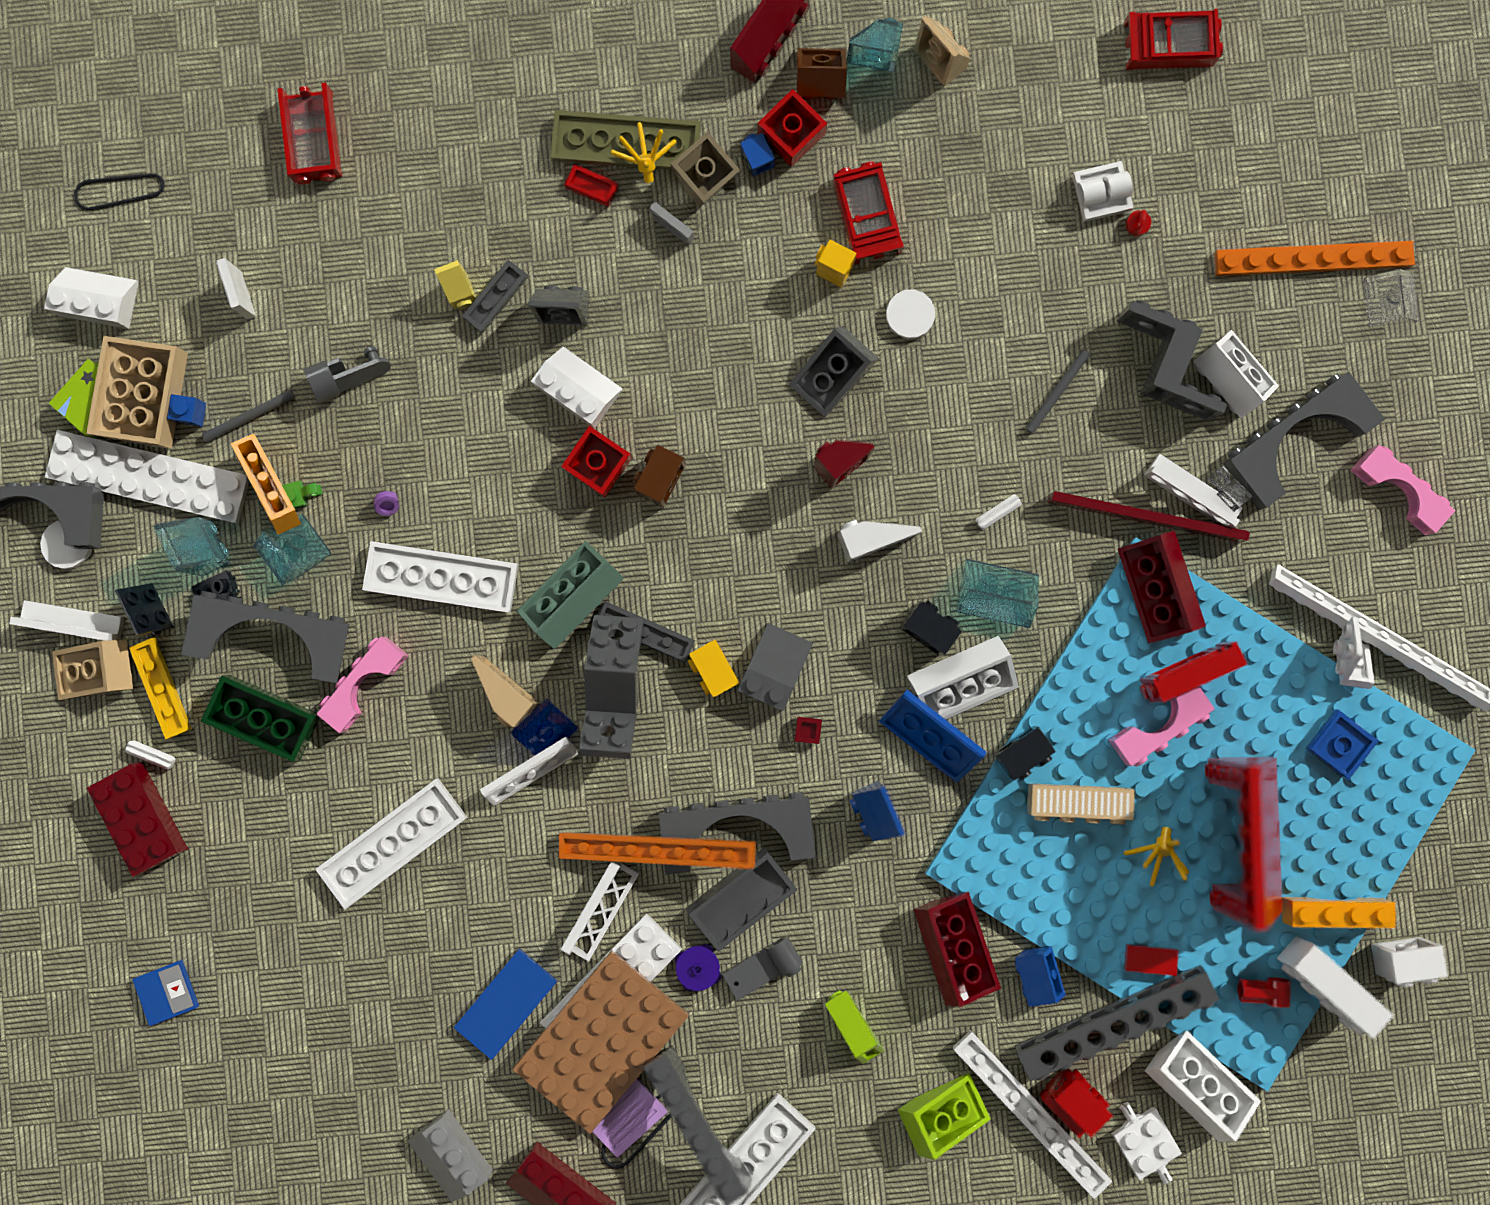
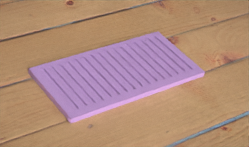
(629, 1118)

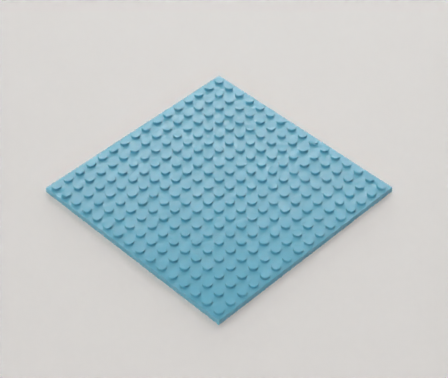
(1088, 900)

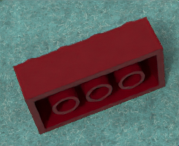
(137, 818)

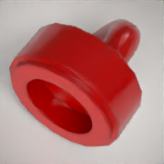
(1138, 223)

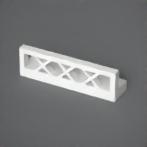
(1191, 491)
(69, 621)
(589, 910)

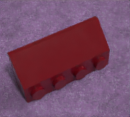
(764, 36)
(1161, 587)
(957, 949)
(550, 1181)

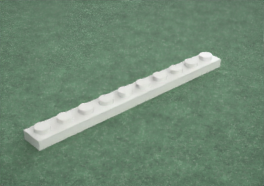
(1381, 637)

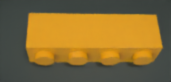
(266, 484)

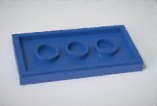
(932, 736)
(505, 1004)

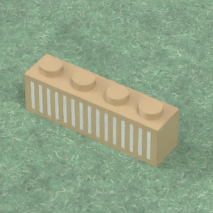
(1080, 802)

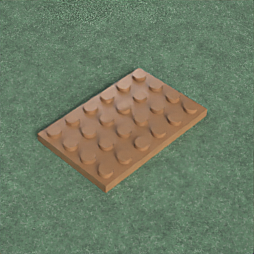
(600, 1041)

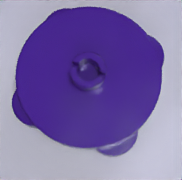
(697, 967)

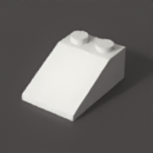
(869, 537)

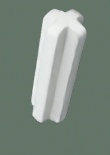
(998, 512)
(150, 754)

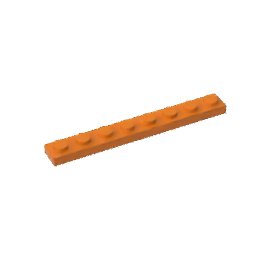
(1314, 258)
(657, 850)

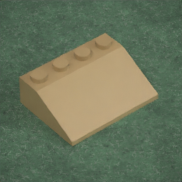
(136, 391)

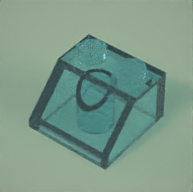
(876, 45)
(292, 551)

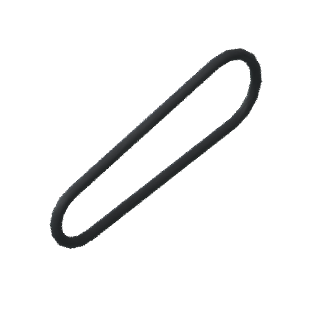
(114, 179)
(639, 1148)

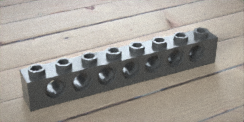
(1123, 1010)

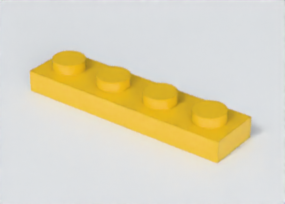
(160, 688)

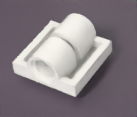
(1103, 191)

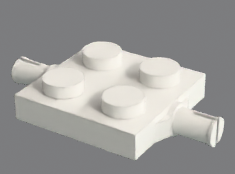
(1146, 1143)

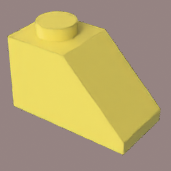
(456, 285)

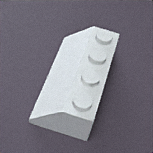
(966, 678)
(1203, 1087)

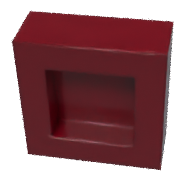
(808, 730)

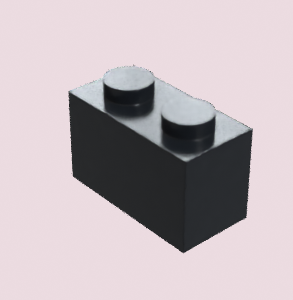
(1025, 753)

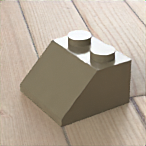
(704, 169)

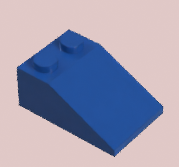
(877, 812)

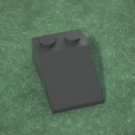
(560, 306)
(833, 370)
(775, 667)

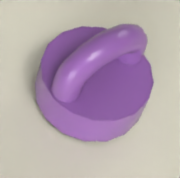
(386, 503)

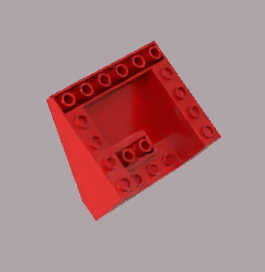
(1259, 896)

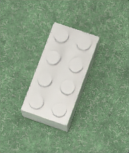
(1333, 988)

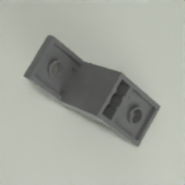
(1171, 361)
(611, 686)

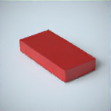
(591, 185)
(1151, 960)
(1061, 1113)

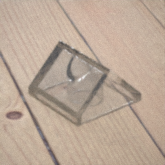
(1391, 298)

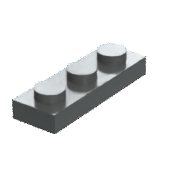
(495, 296)

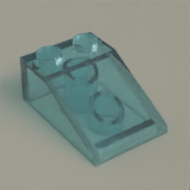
(192, 546)

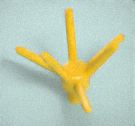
(646, 161)
(1163, 847)

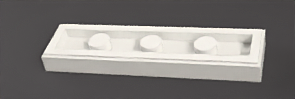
(529, 771)

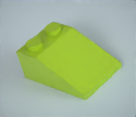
(944, 1116)

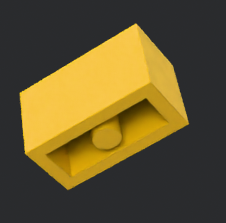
(834, 262)
(713, 669)

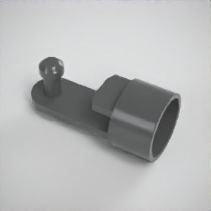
(331, 377)

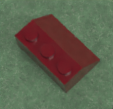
(840, 459)

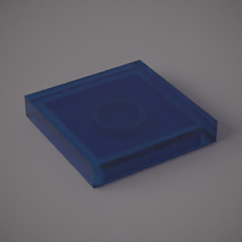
(543, 728)

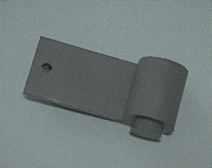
(762, 967)

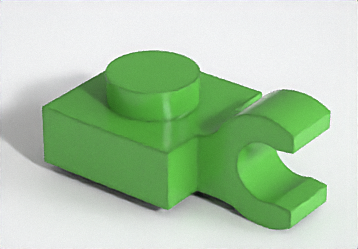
(297, 493)

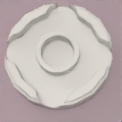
(910, 314)
(59, 554)

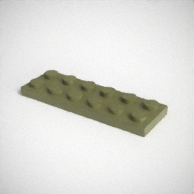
(592, 136)

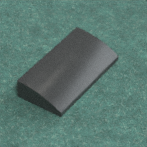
(741, 900)

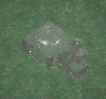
(1230, 492)

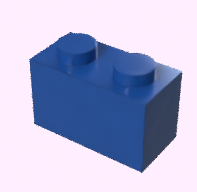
(1039, 976)

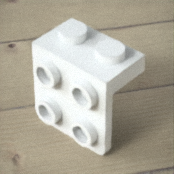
(1353, 657)

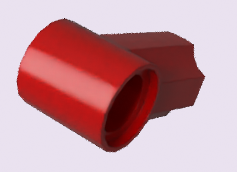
(1273, 991)

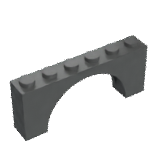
(1339, 401)
(76, 507)
(214, 617)
(786, 815)
(721, 1167)

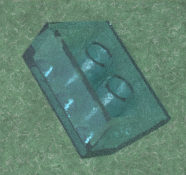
(998, 593)

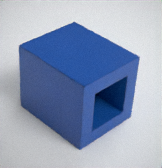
(757, 154)
(186, 410)

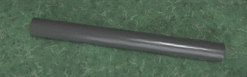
(1057, 392)
(248, 415)

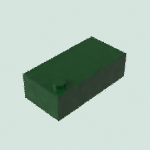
(260, 718)

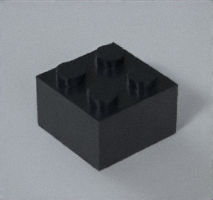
(931, 628)

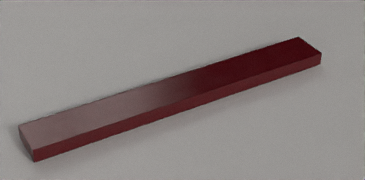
(1148, 517)

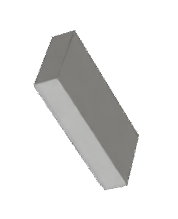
(671, 223)

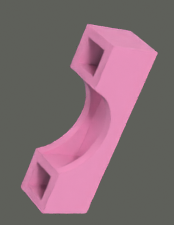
(1426, 508)
(342, 707)
(1186, 709)

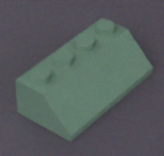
(570, 595)

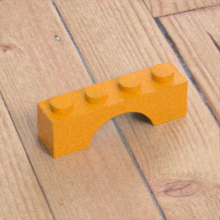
(1339, 913)

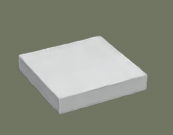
(235, 289)

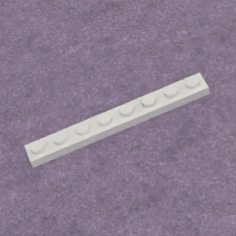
(1032, 1114)

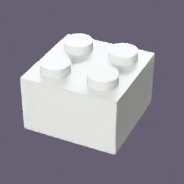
(1409, 961)

